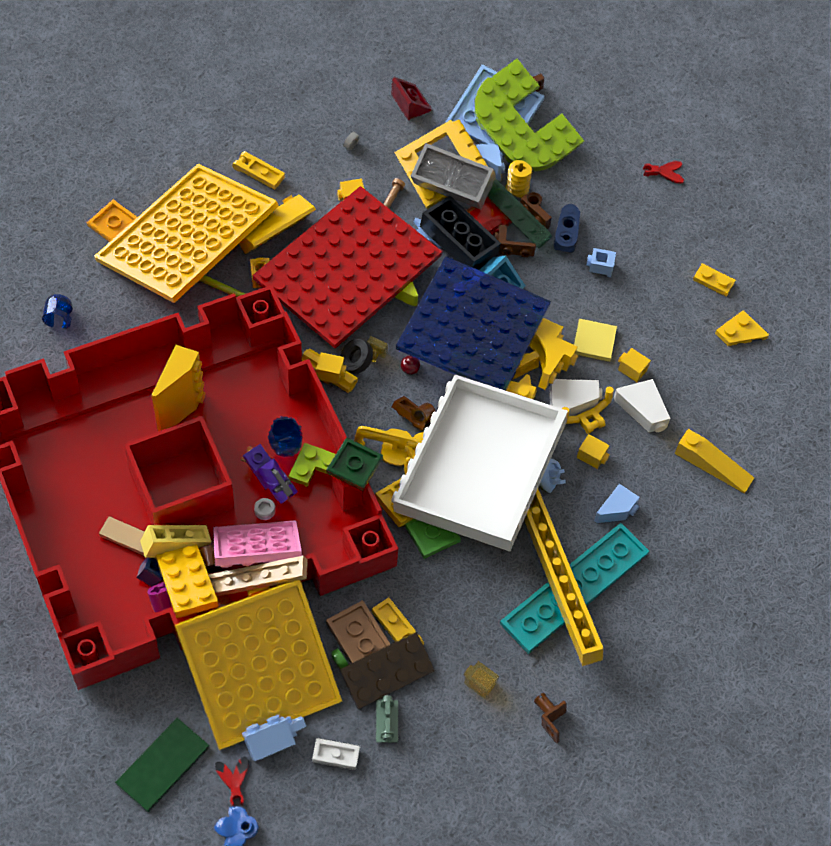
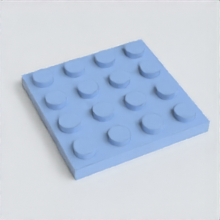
(465, 107)

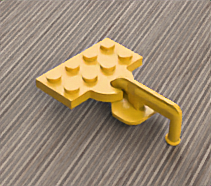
(396, 443)

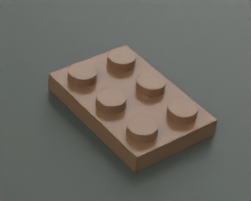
(357, 632)

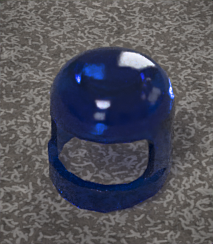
(58, 305)

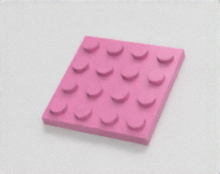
(256, 543)

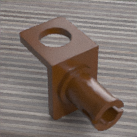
(550, 714)

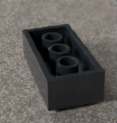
(459, 233)

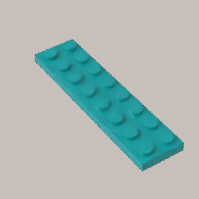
(594, 573)

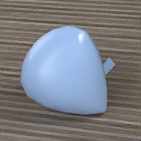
(552, 476)

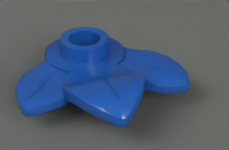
(232, 827)

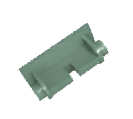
(387, 720)

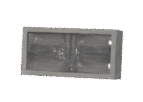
(453, 176)

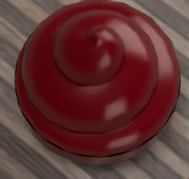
(410, 365)

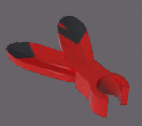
(235, 779)

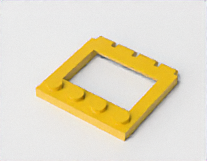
(461, 141)

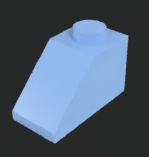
(618, 506)

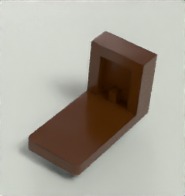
(513, 248)

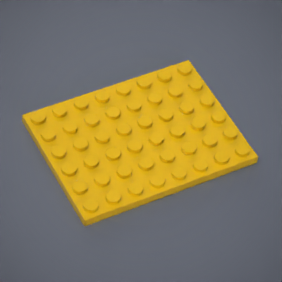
(186, 232)

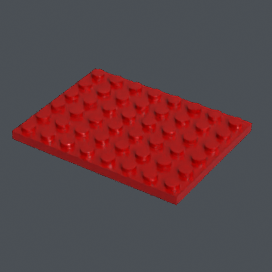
(347, 266)

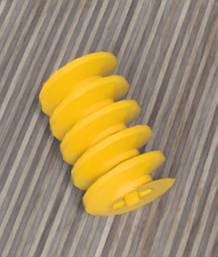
(519, 178)

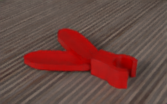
(665, 171)

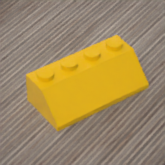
(279, 220)

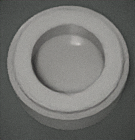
(351, 141)
(264, 509)

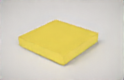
(595, 339)

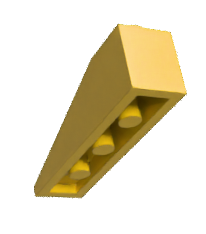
(713, 461)

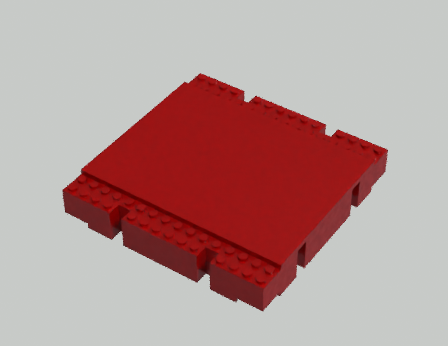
(91, 450)

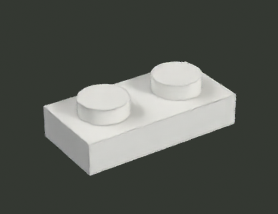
(336, 754)

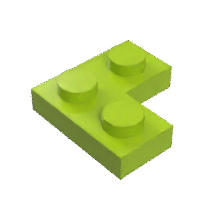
(309, 460)

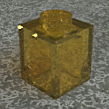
(480, 679)

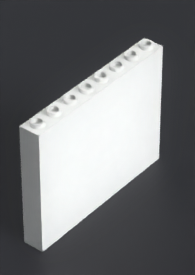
(480, 462)

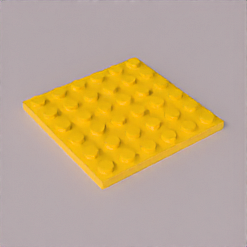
(258, 661)

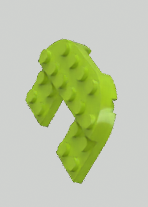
(507, 128)

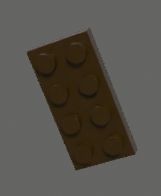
(386, 670)

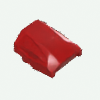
(489, 216)

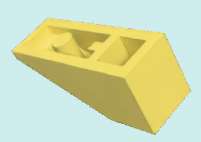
(165, 538)

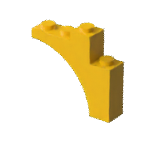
(553, 351)

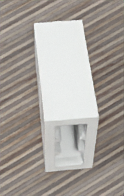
(575, 394)
(644, 405)

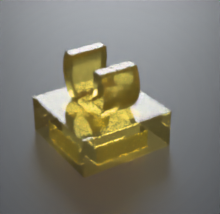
(379, 348)

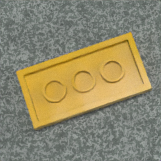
(187, 581)

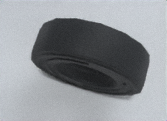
(365, 359)

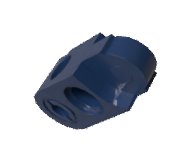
(567, 229)

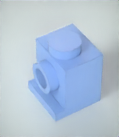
(601, 261)

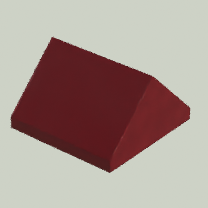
(409, 98)

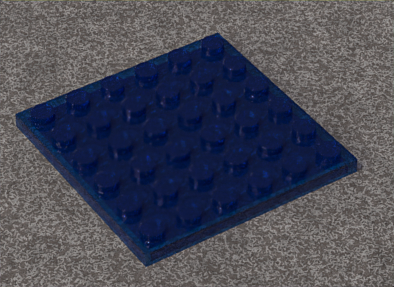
(473, 324)

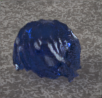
(285, 436)

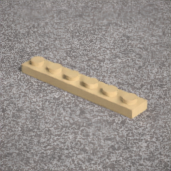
(259, 576)

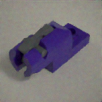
(270, 474)

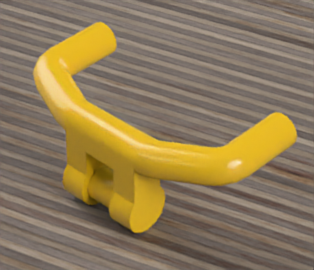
(593, 413)

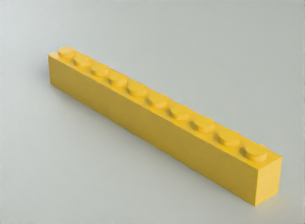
(563, 583)

